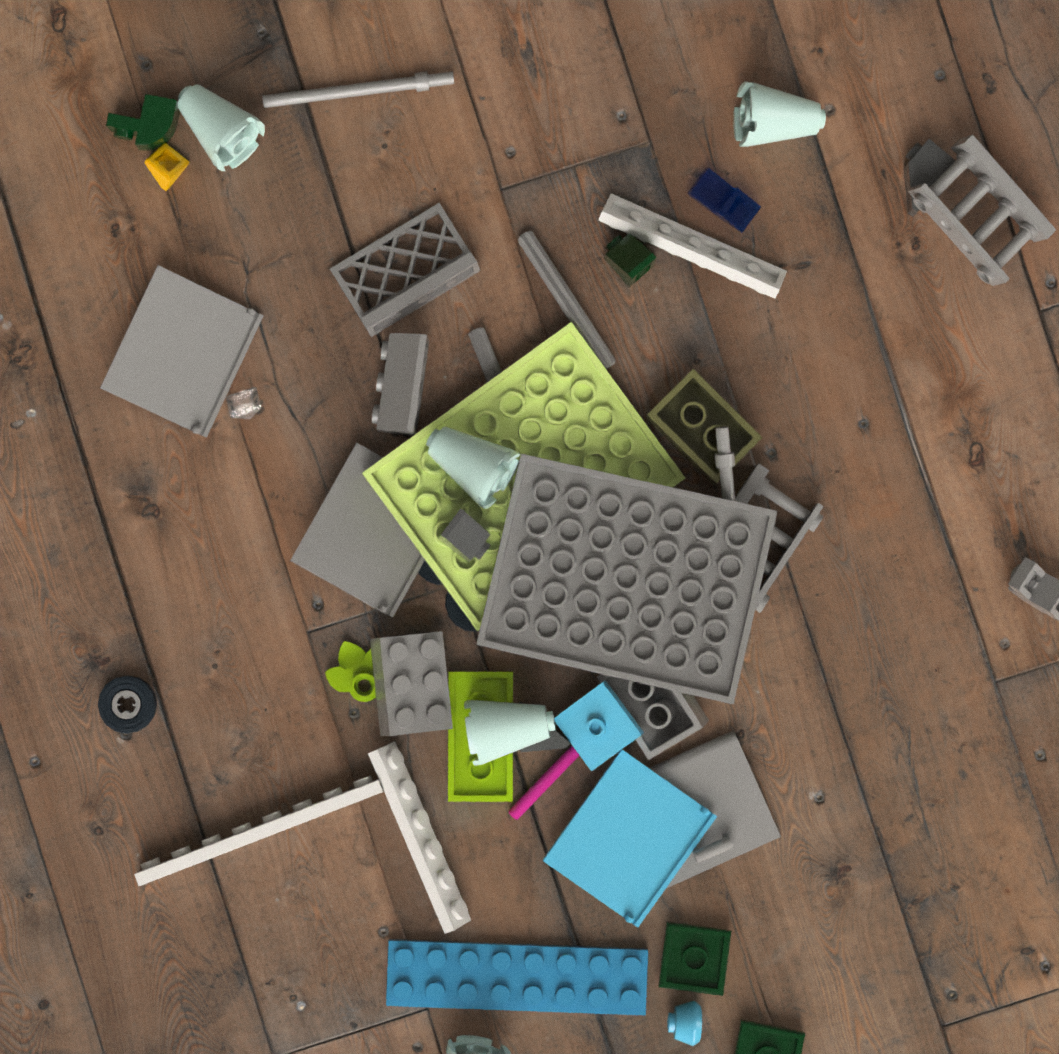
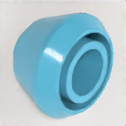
(686, 1023)

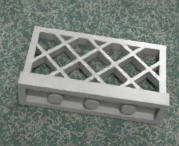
(423, 289)

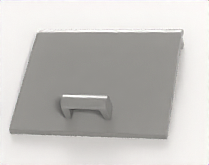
(181, 351)
(359, 541)
(723, 782)

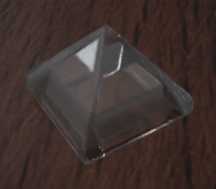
(244, 403)

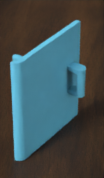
(629, 838)

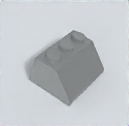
(401, 383)
(660, 713)

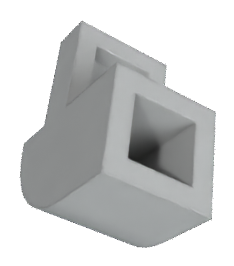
(1035, 587)

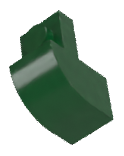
(154, 127)

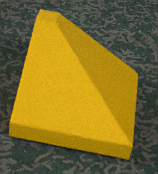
(166, 165)

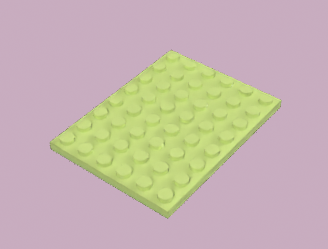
(544, 405)

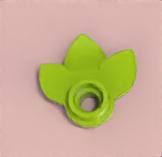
(354, 667)

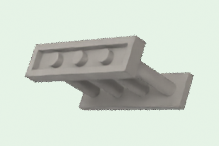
(1011, 200)
(759, 484)

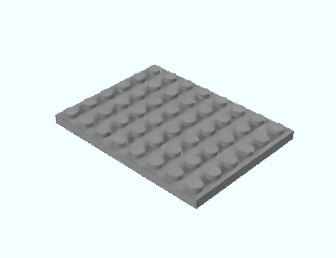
(627, 578)

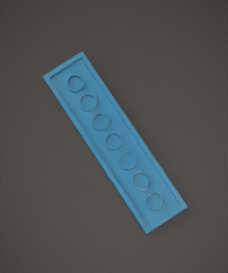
(517, 977)

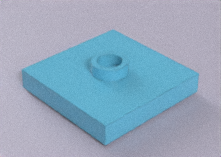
(598, 725)

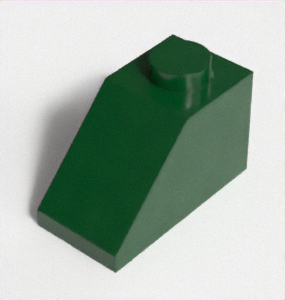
(629, 258)

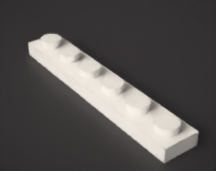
(692, 246)
(420, 837)

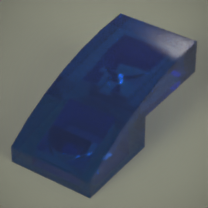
(724, 200)

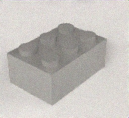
(411, 683)

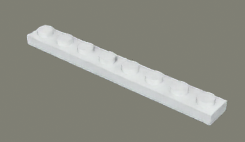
(246, 834)

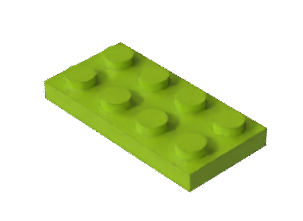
(490, 780)

